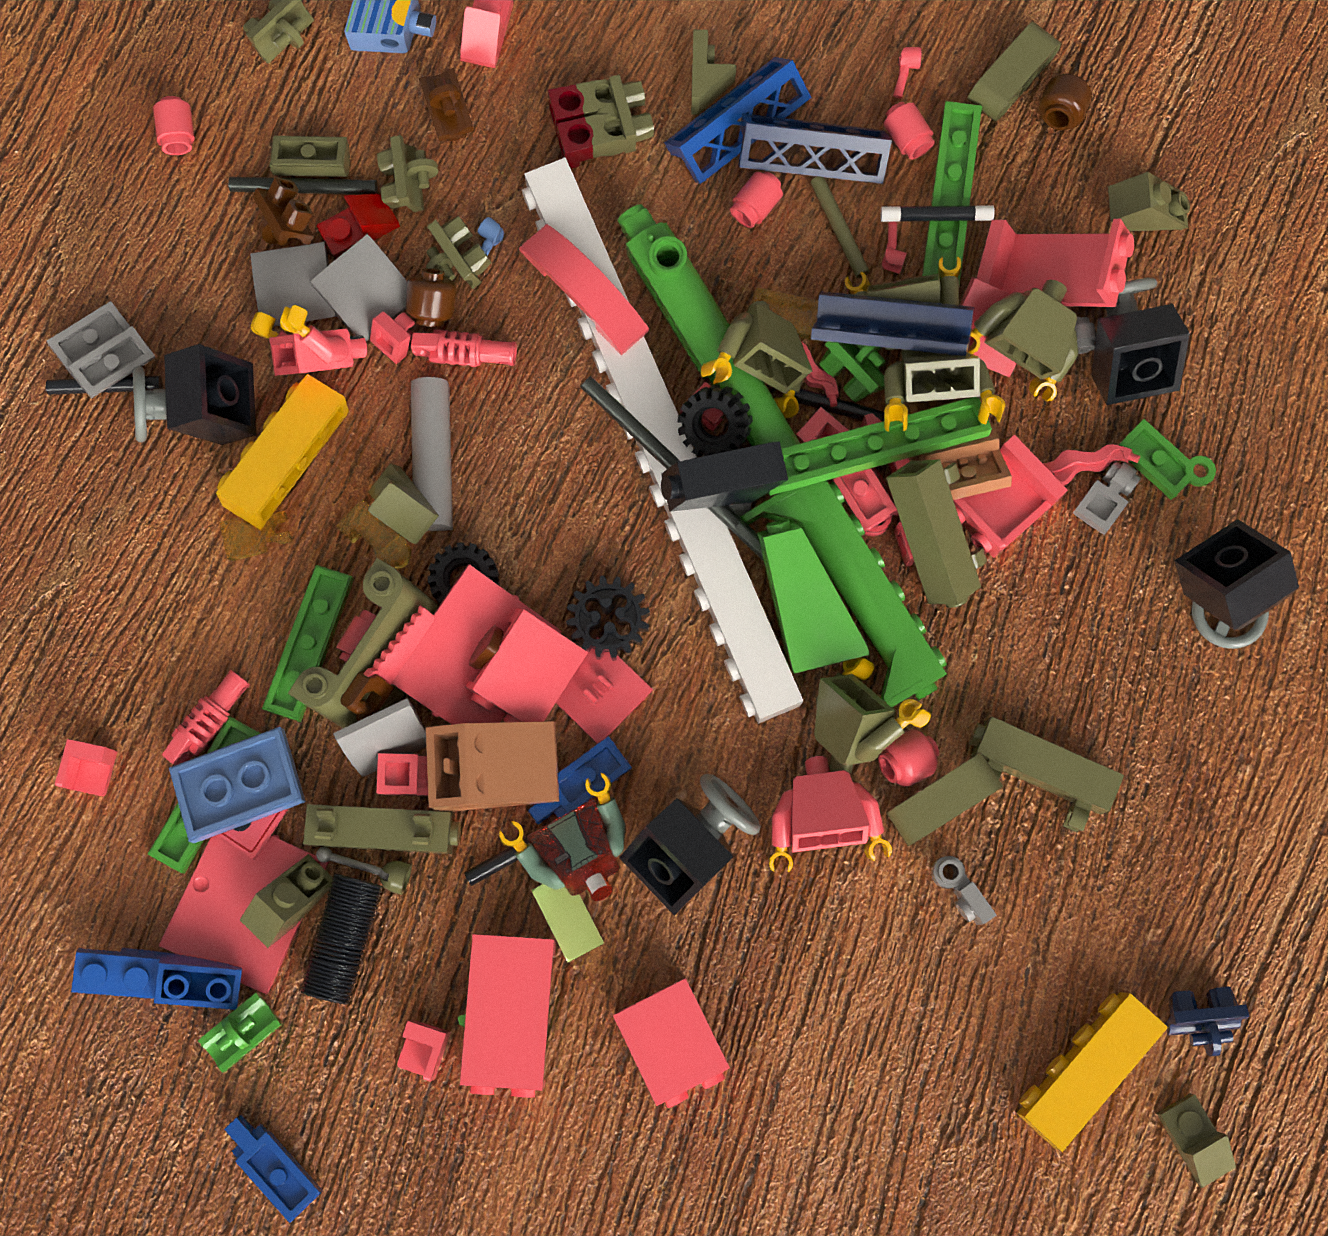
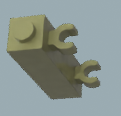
(936, 531)
(1049, 768)
(381, 829)

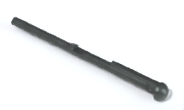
(665, 457)

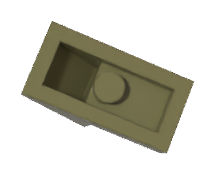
(708, 79)
(401, 504)
(1197, 1140)

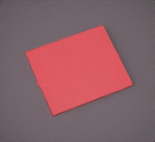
(440, 663)
(216, 898)

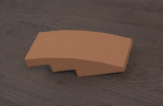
(978, 461)

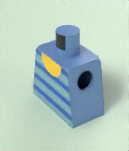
(386, 25)

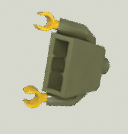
(922, 288)
(1033, 333)
(766, 349)
(938, 377)
(856, 721)

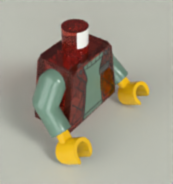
(576, 848)

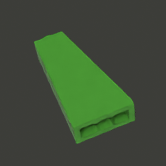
(807, 607)

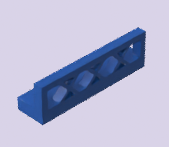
(729, 109)

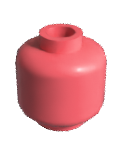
(909, 758)

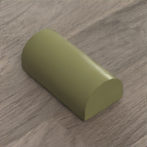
(310, 156)

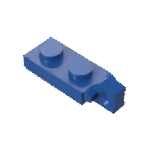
(572, 789)
(272, 1168)

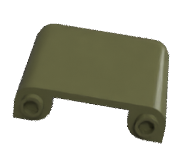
(398, 601)

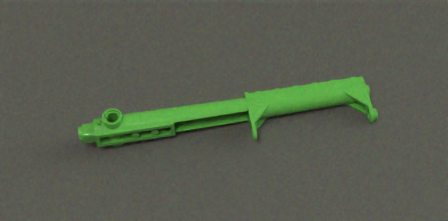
(816, 508)

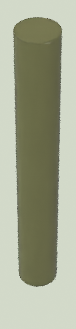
(839, 226)

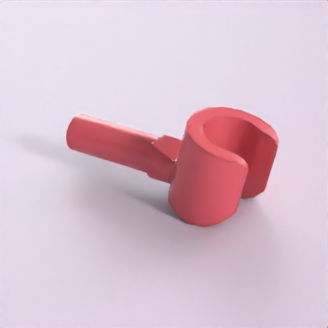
(909, 59)
(893, 258)

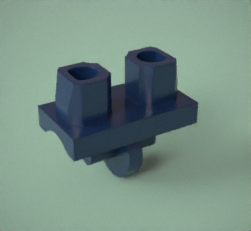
(1208, 1022)

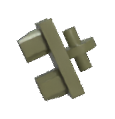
(278, 28)
(410, 173)
(449, 238)

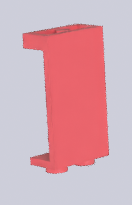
(1085, 263)
(507, 1014)

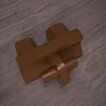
(446, 105)
(282, 214)

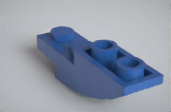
(157, 976)

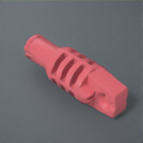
(462, 348)
(205, 720)

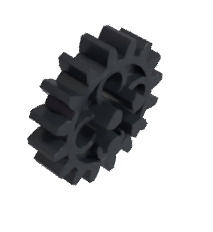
(629, 615)

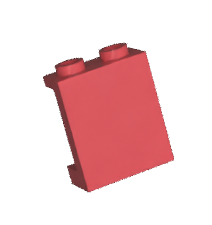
(1006, 513)
(527, 670)
(672, 1043)

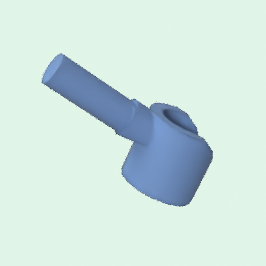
(492, 232)

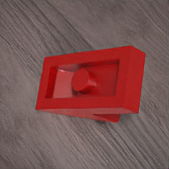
(363, 216)

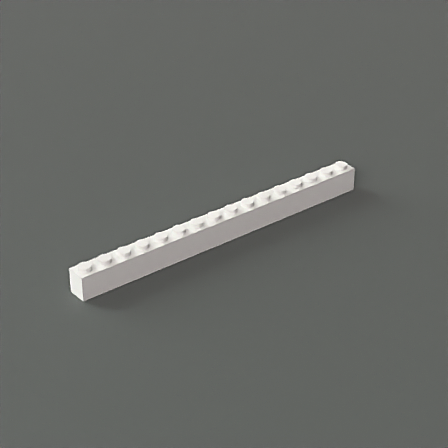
(705, 539)

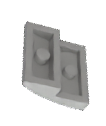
(284, 279)
(362, 286)
(100, 349)
(387, 731)

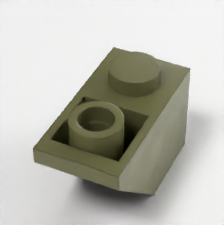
(1148, 204)
(286, 900)

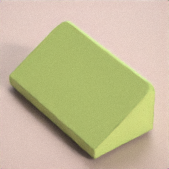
(568, 921)

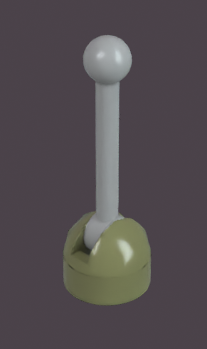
(393, 875)

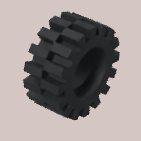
(726, 402)
(454, 558)

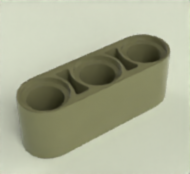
(1014, 71)
(944, 799)

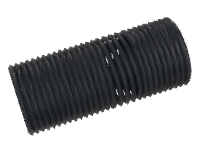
(345, 925)

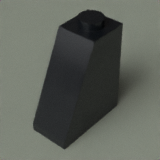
(724, 478)

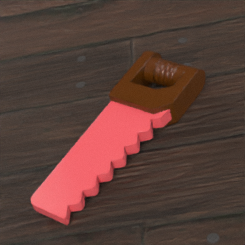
(386, 668)

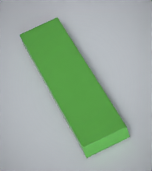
(308, 638)
(172, 843)

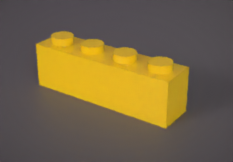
(282, 451)
(1091, 1069)

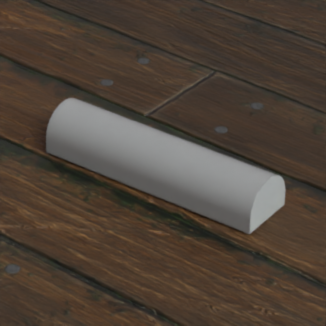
(432, 446)

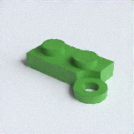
(1164, 462)

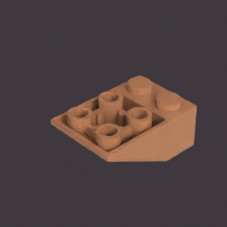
(491, 765)

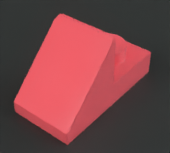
(484, 31)

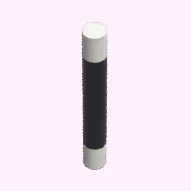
(937, 213)

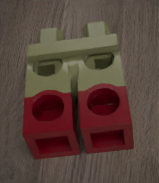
(596, 118)

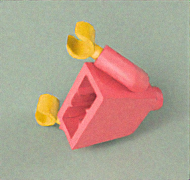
(307, 348)
(824, 813)

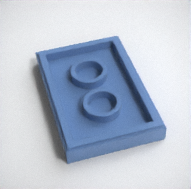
(236, 785)

